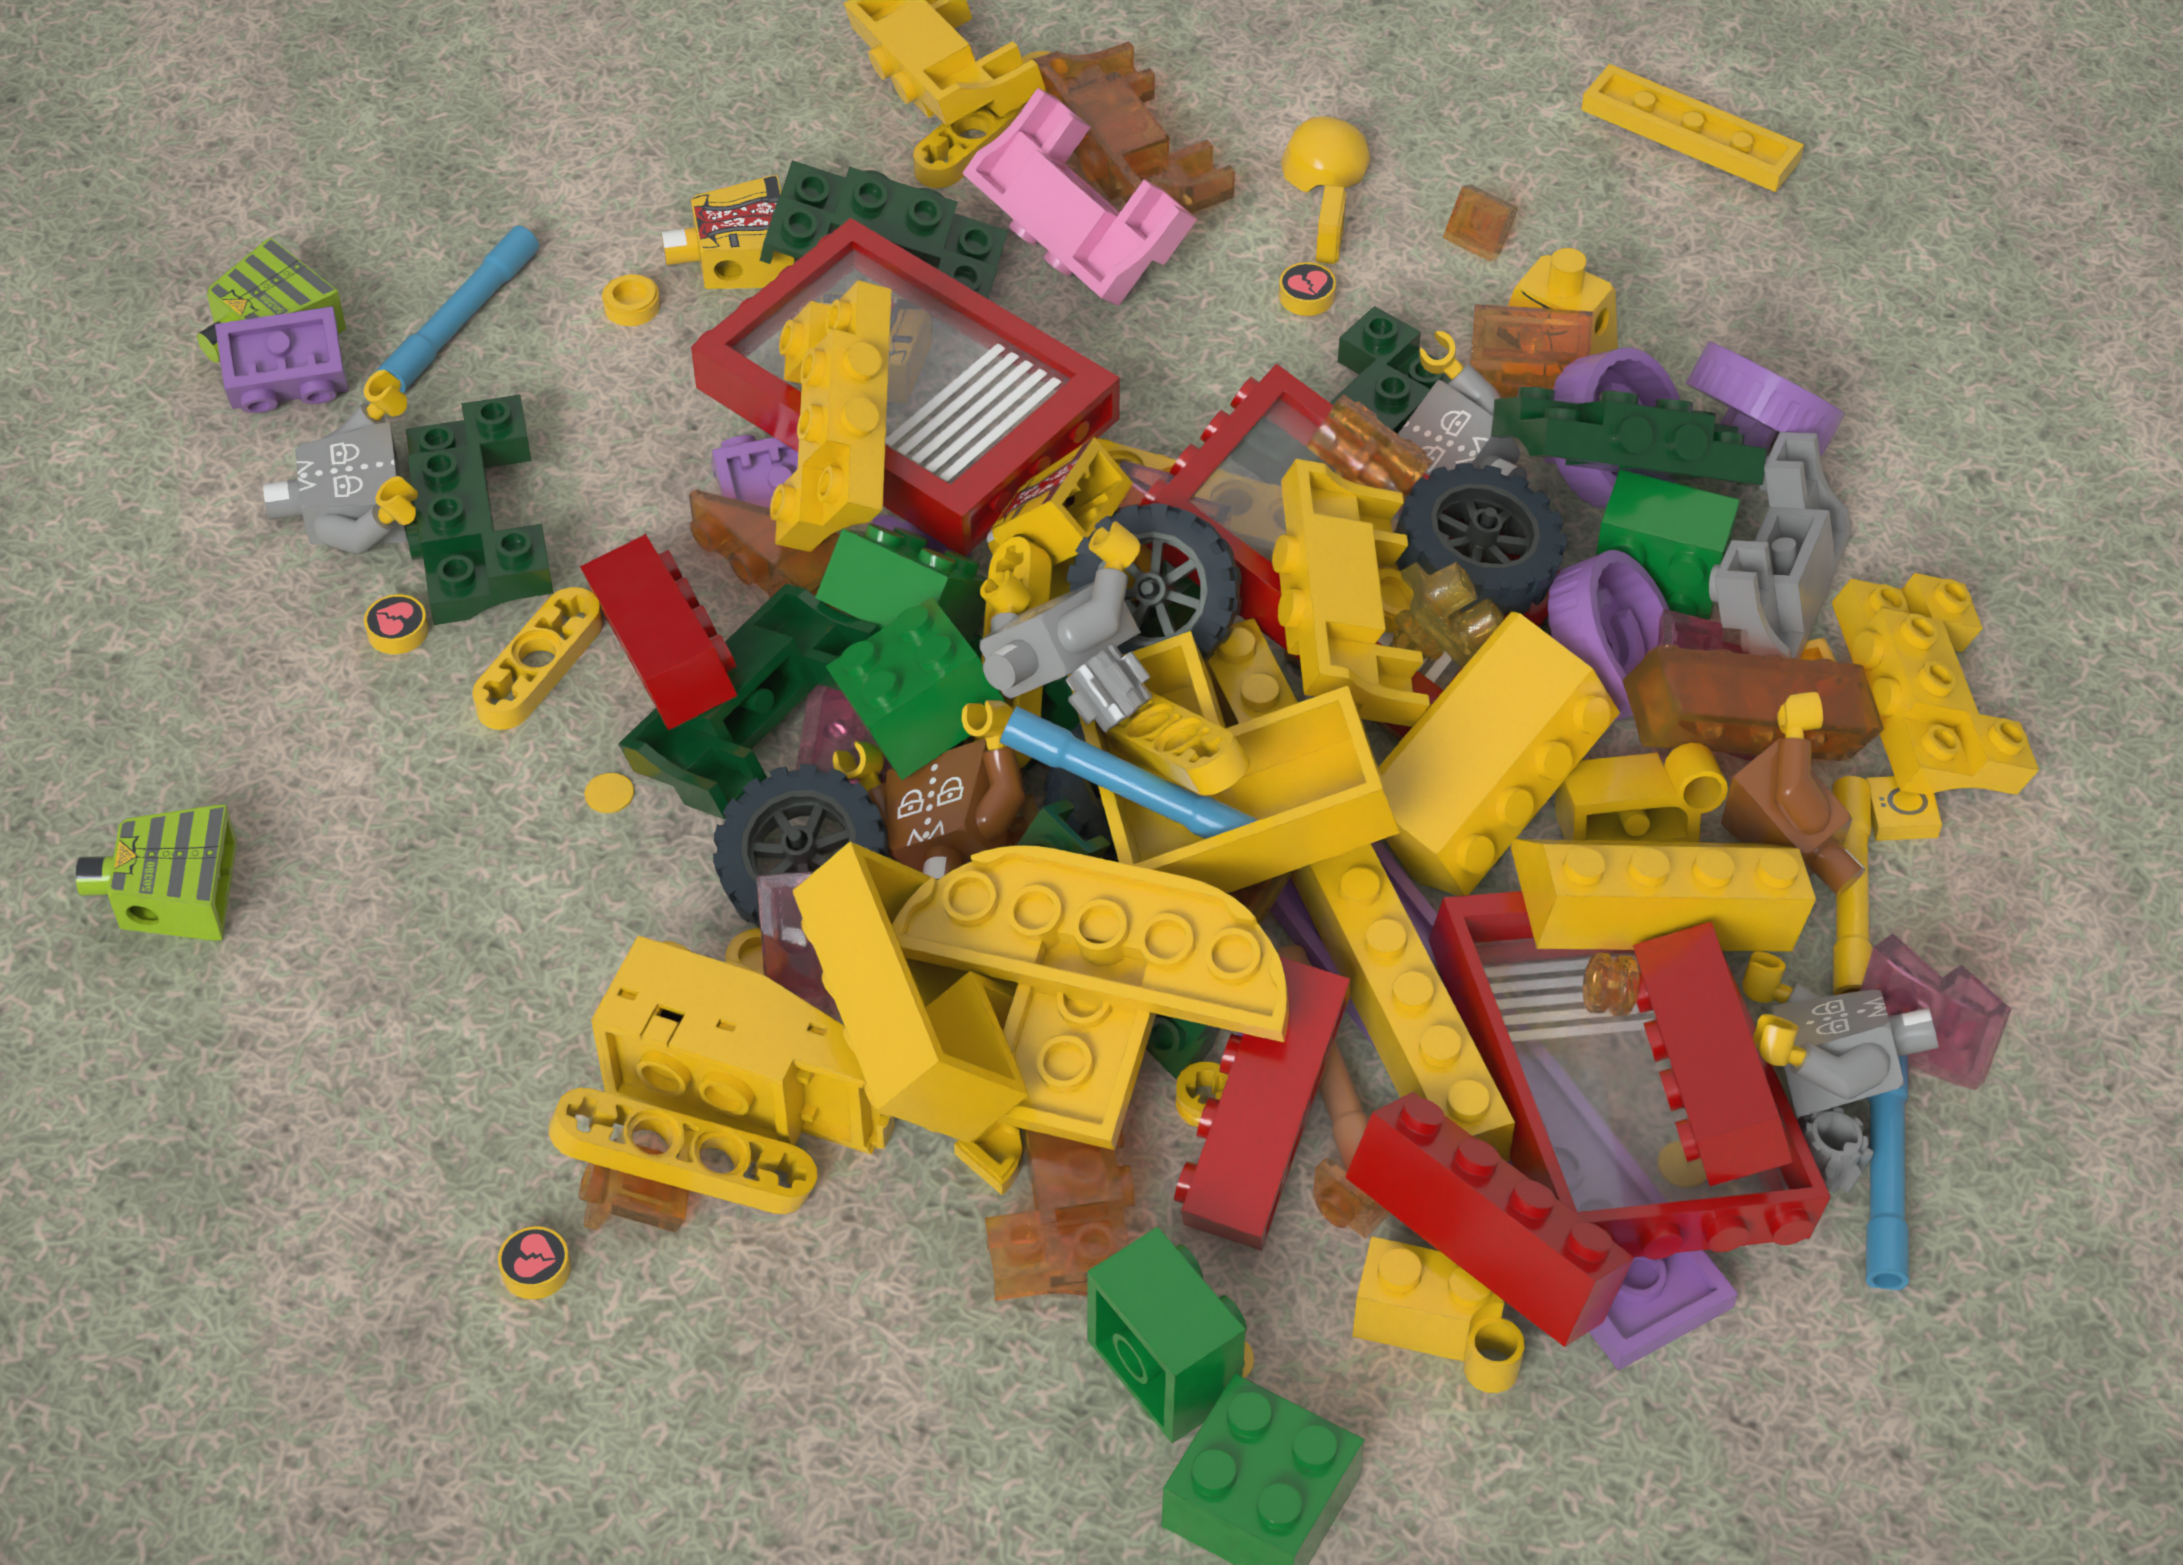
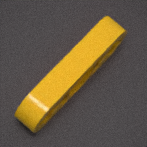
(539, 634)

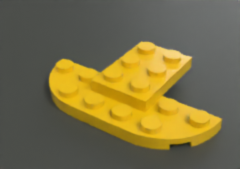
(1093, 965)

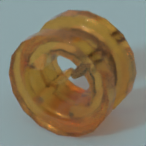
(1610, 984)

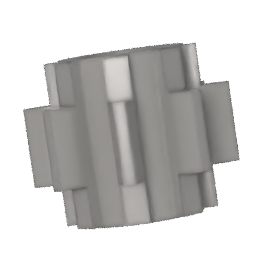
(1109, 688)
(1836, 1147)

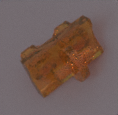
(1368, 450)

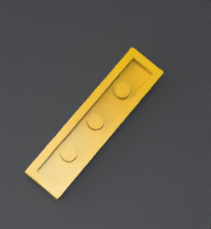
(1692, 127)

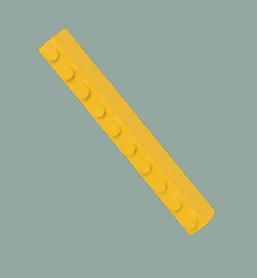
(1372, 936)

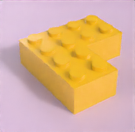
(1305, 782)
(918, 1028)

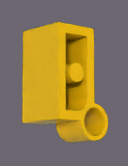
(1641, 796)
(1435, 1307)

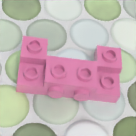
(1062, 212)

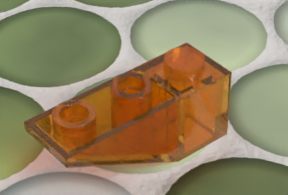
(747, 540)

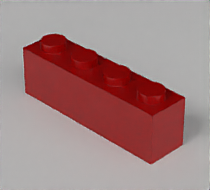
(662, 630)
(1711, 1056)
(1262, 1113)
(1489, 1218)

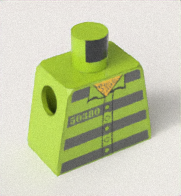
(264, 285)
(167, 872)

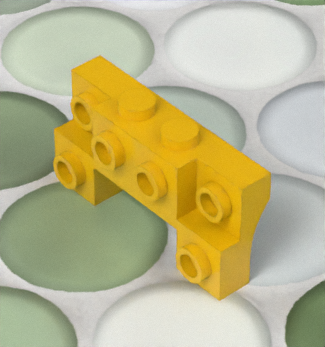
(934, 64)
(841, 427)
(1334, 591)
(1921, 692)

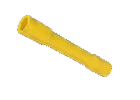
(1852, 943)

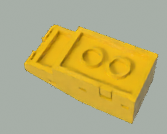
(730, 1050)

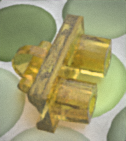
(1435, 617)

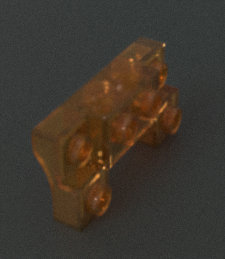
(1124, 136)
(1074, 1223)

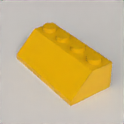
(1491, 754)
(1641, 890)

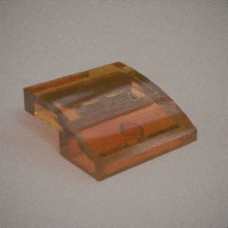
(1527, 345)

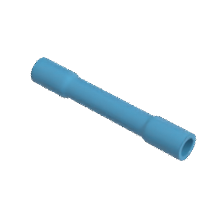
(497, 268)
(1061, 749)
(1887, 1230)

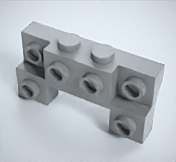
(1781, 578)

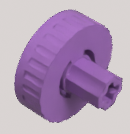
(1584, 381)
(1761, 400)
(1607, 617)

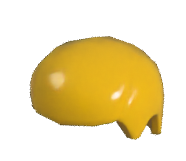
(1325, 153)

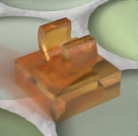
(1480, 222)

